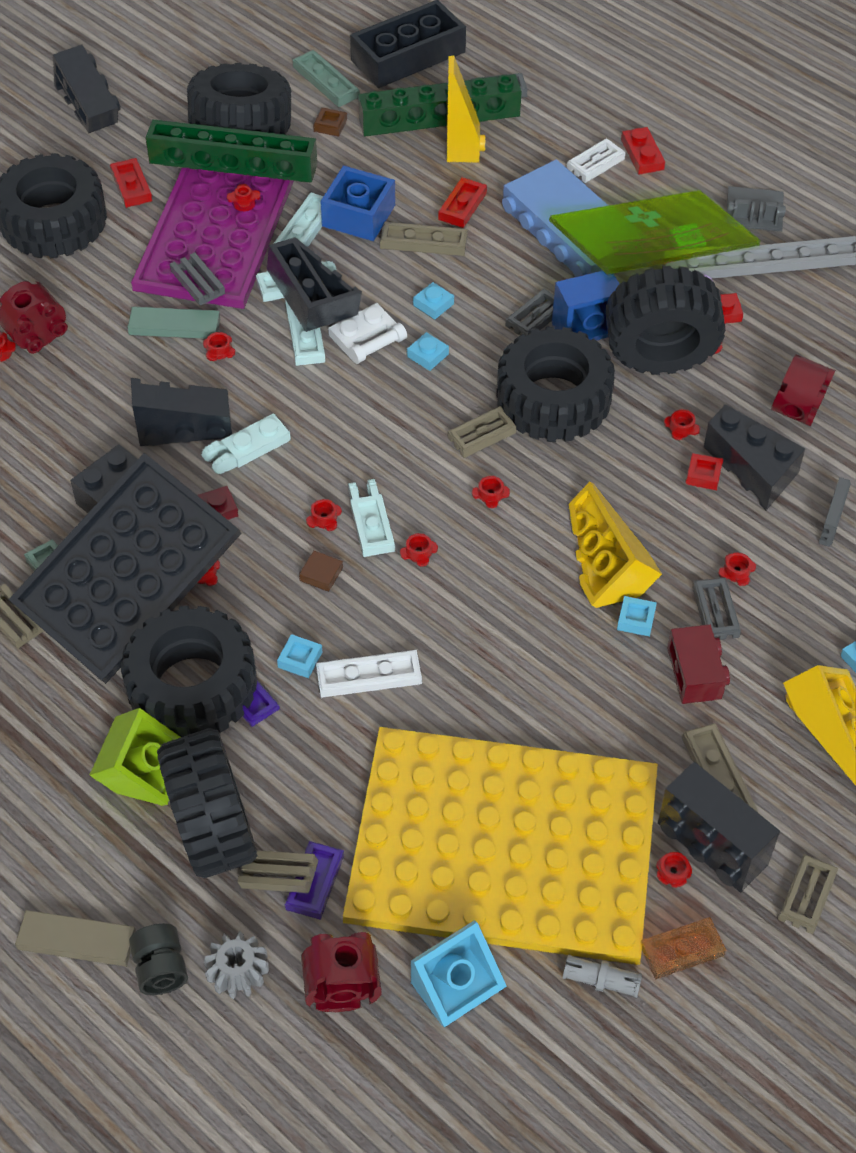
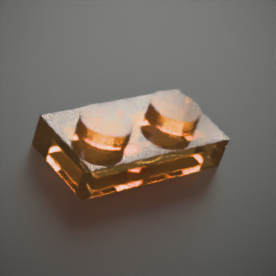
(682, 948)

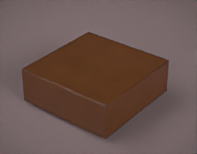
(330, 122)
(321, 571)

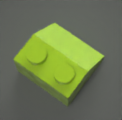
(130, 759)

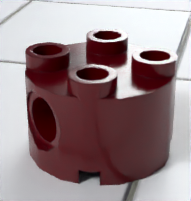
(31, 316)
(802, 390)
(340, 972)

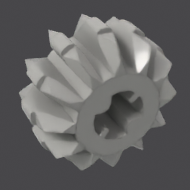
(239, 977)

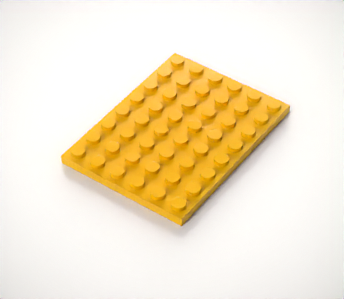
(505, 836)

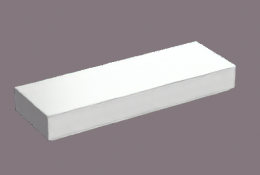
(368, 673)

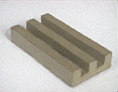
(485, 434)
(29, 634)
(280, 865)
(798, 918)

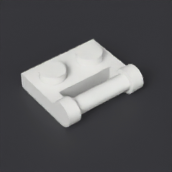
(366, 326)

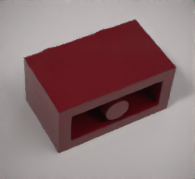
(697, 664)

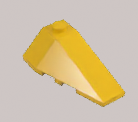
(462, 121)
(609, 552)
(827, 706)

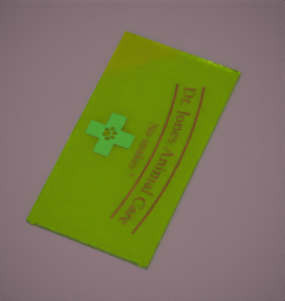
(653, 231)

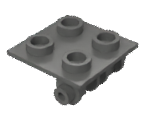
(756, 208)

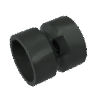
(158, 959)

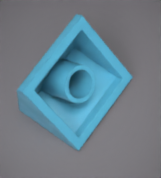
(456, 974)

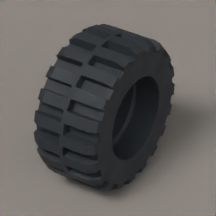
(240, 98)
(56, 228)
(665, 320)
(562, 356)
(187, 636)
(206, 803)

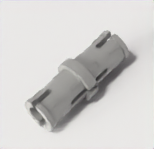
(602, 976)

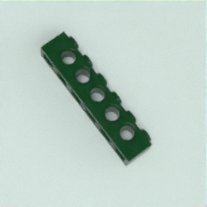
(428, 105)
(232, 150)

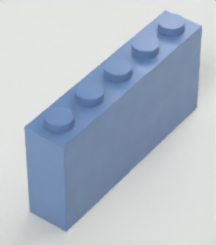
(546, 193)

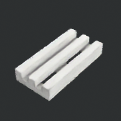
(599, 161)

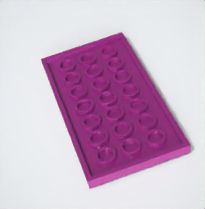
(206, 224)

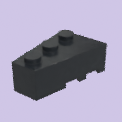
(85, 88)
(309, 287)
(179, 414)
(753, 453)

